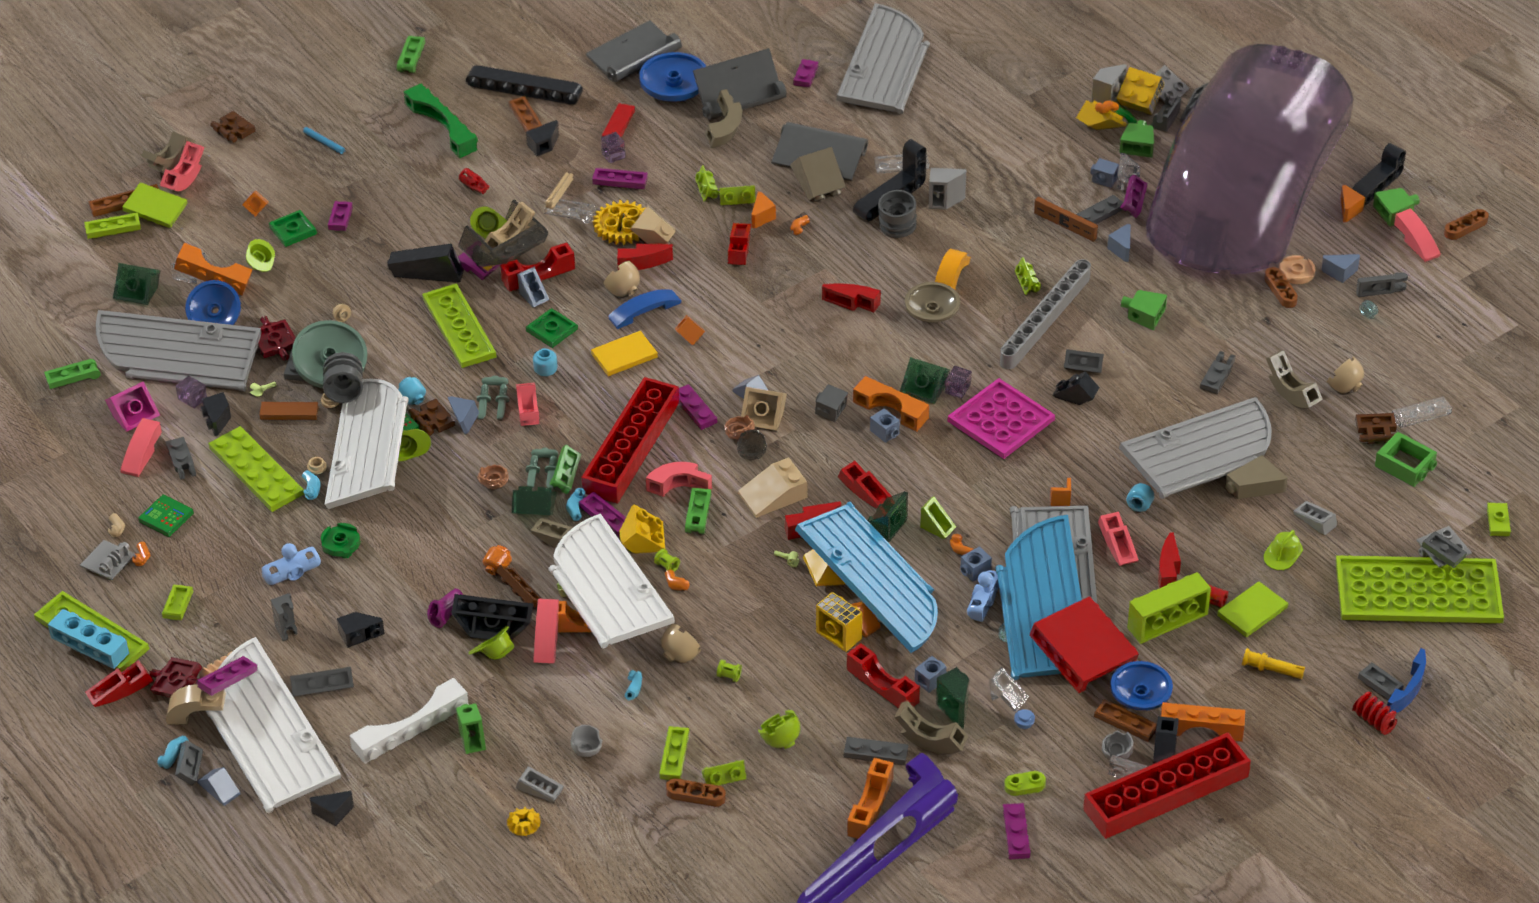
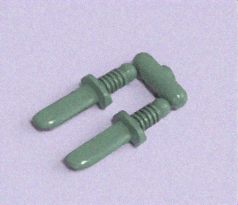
(502, 399)
(532, 469)

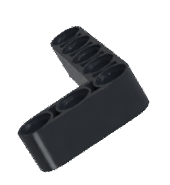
(909, 179)

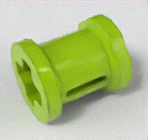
(666, 560)
(729, 670)

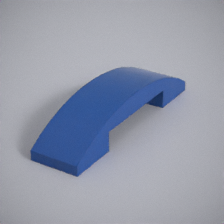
(643, 303)
(1401, 699)

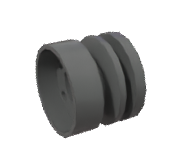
(897, 213)
(342, 377)

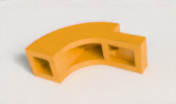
(951, 267)

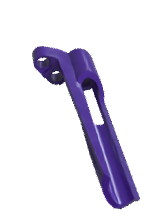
(927, 801)

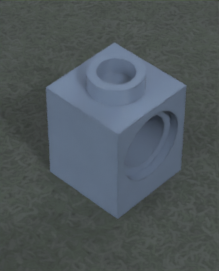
(1104, 172)
(884, 425)
(975, 563)
(927, 673)

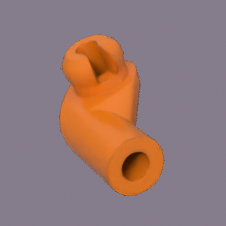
(1106, 107)
(798, 223)
(958, 546)
(143, 555)
(676, 583)

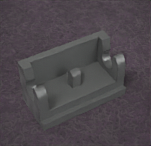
(1167, 114)
(283, 615)

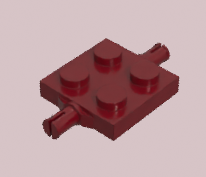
(275, 338)
(175, 675)

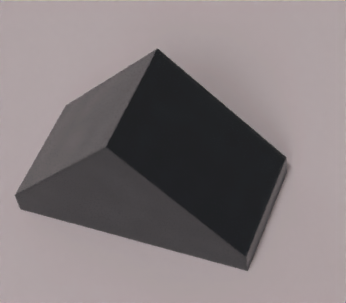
(332, 806)

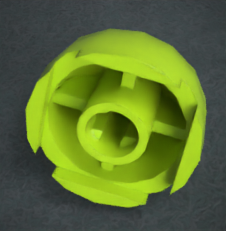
(781, 730)

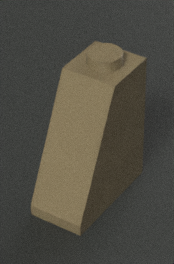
(1256, 479)

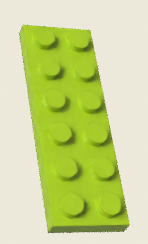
(459, 325)
(256, 469)
(47, 613)

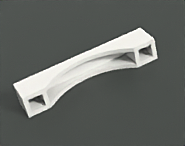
(376, 740)

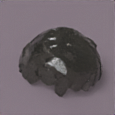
(751, 445)

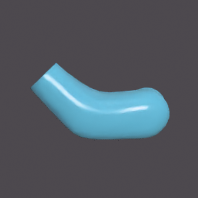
(313, 485)
(573, 504)
(635, 686)
(172, 752)

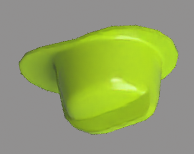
(486, 220)
(260, 255)
(413, 444)
(1283, 551)
(497, 646)

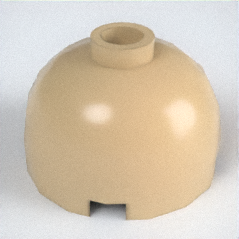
(623, 281)
(1347, 376)
(679, 645)

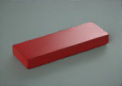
(619, 119)

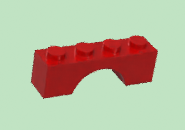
(557, 261)
(866, 667)

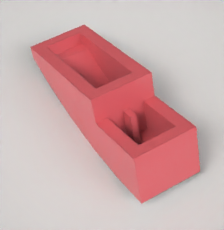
(1416, 235)
(141, 447)
(1118, 538)
(546, 631)

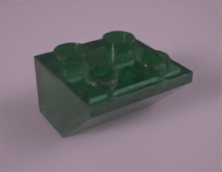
(533, 501)

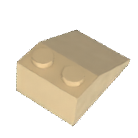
(774, 488)

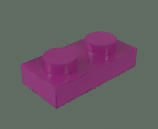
(805, 73)
(340, 216)

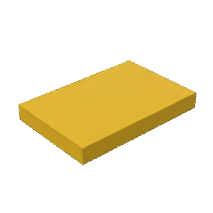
(624, 353)

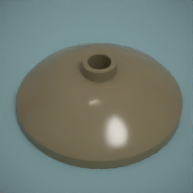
(932, 302)

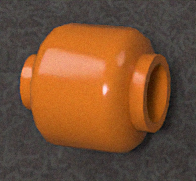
(495, 557)

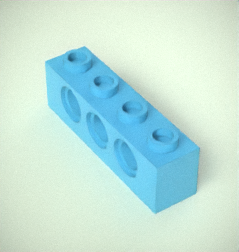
(88, 638)

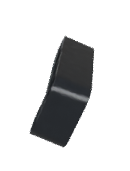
(1383, 173)

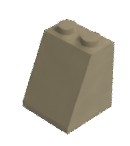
(819, 174)

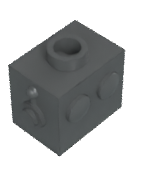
(831, 402)

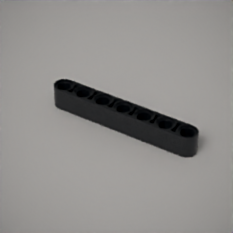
(524, 84)

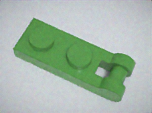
(410, 54)
(72, 373)
(566, 469)
(698, 510)

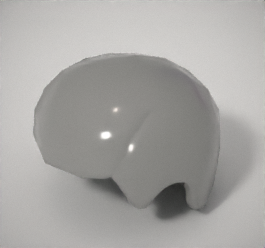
(586, 741)
(1118, 745)

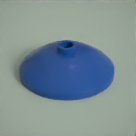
(213, 295)
(1141, 685)

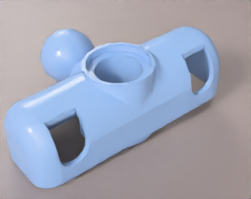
(291, 565)
(983, 595)

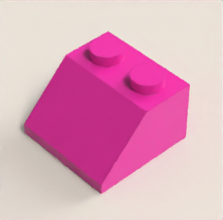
(132, 405)

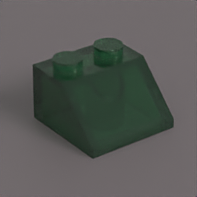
(135, 283)
(924, 380)
(890, 515)
(953, 695)

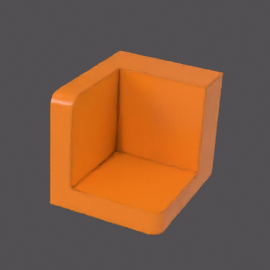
(255, 203)
(689, 330)
(1061, 496)

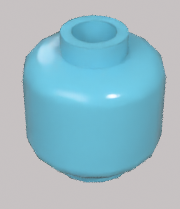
(545, 362)
(413, 390)
(1140, 497)

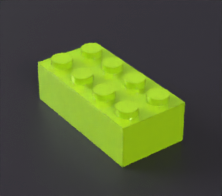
(1168, 607)

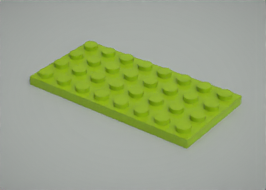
(1418, 590)

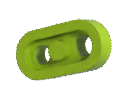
(1026, 783)

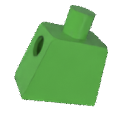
(1138, 139)
(1393, 201)
(1145, 308)
(470, 719)

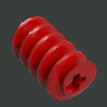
(1374, 714)

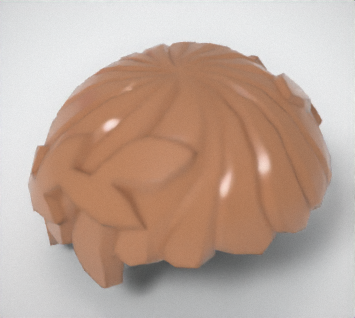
(738, 425)
(493, 476)

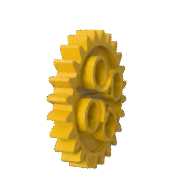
(609, 220)

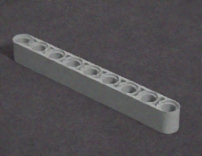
(1045, 314)

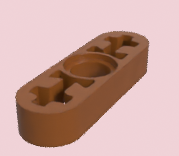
(1476, 219)
(1291, 300)
(709, 800)

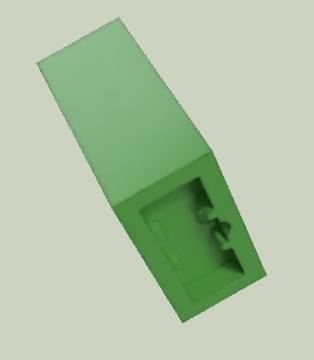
(1386, 461)

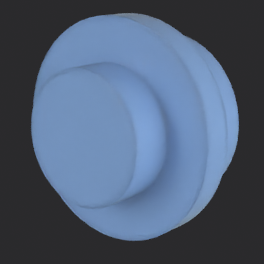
(1024, 719)

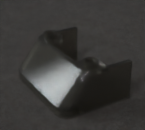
(486, 256)

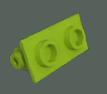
(706, 184)
(737, 195)
(1027, 277)
(724, 773)

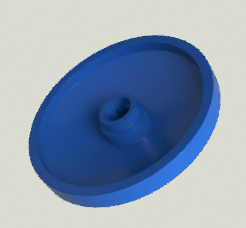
(670, 76)

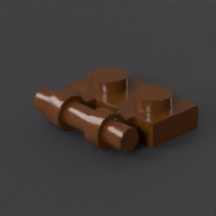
(233, 126)
(435, 414)
(1373, 424)

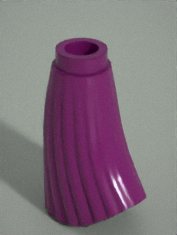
(440, 610)

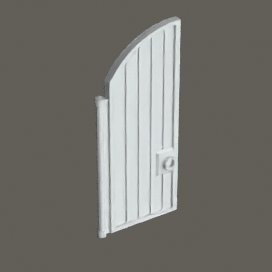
(367, 444)
(607, 584)
(271, 734)

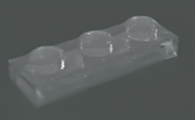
(891, 163)
(1422, 412)

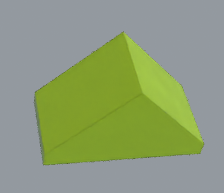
(935, 519)

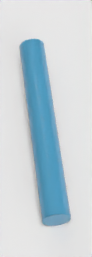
(324, 140)

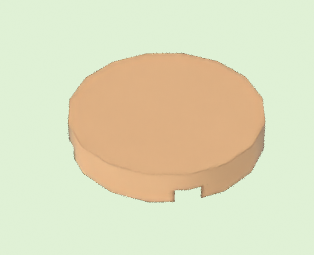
(1297, 269)

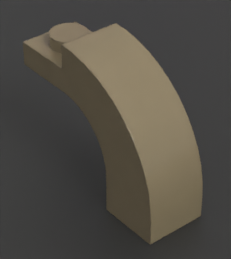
(723, 131)
(170, 155)
(1289, 385)
(929, 736)

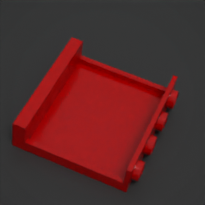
(1082, 643)

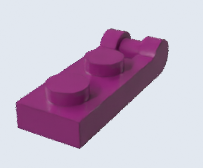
(1134, 196)

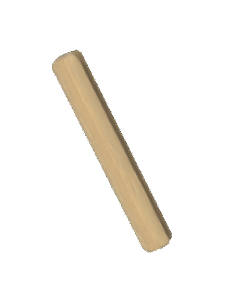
(559, 190)

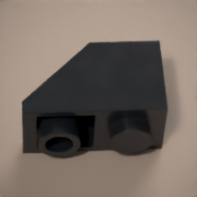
(543, 138)
(1077, 389)
(217, 412)
(359, 628)
(1165, 738)

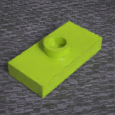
(1498, 519)
(177, 602)

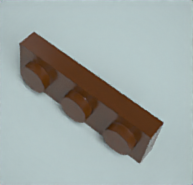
(519, 585)

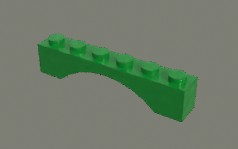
(423, 102)

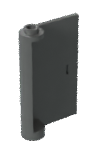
(632, 49)
(750, 83)
(802, 140)

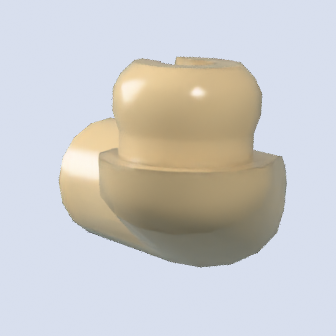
(117, 527)

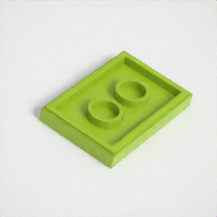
(155, 205)
(1252, 609)

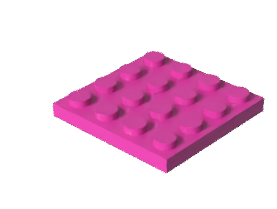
(1001, 418)

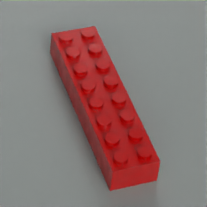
(630, 439)
(1166, 785)

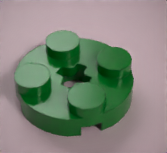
(340, 548)

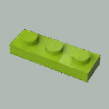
(112, 225)
(674, 753)

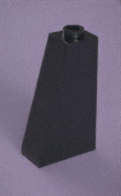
(427, 263)

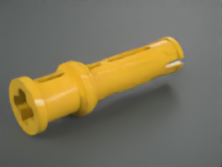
(1263, 662)

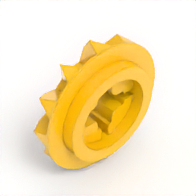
(526, 827)

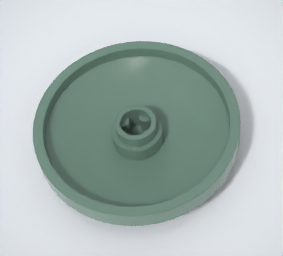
(319, 342)

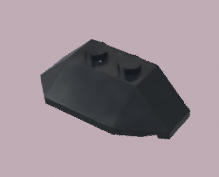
(488, 616)

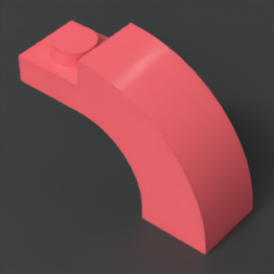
(186, 170)
(527, 404)
(677, 475)

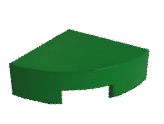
(1127, 114)

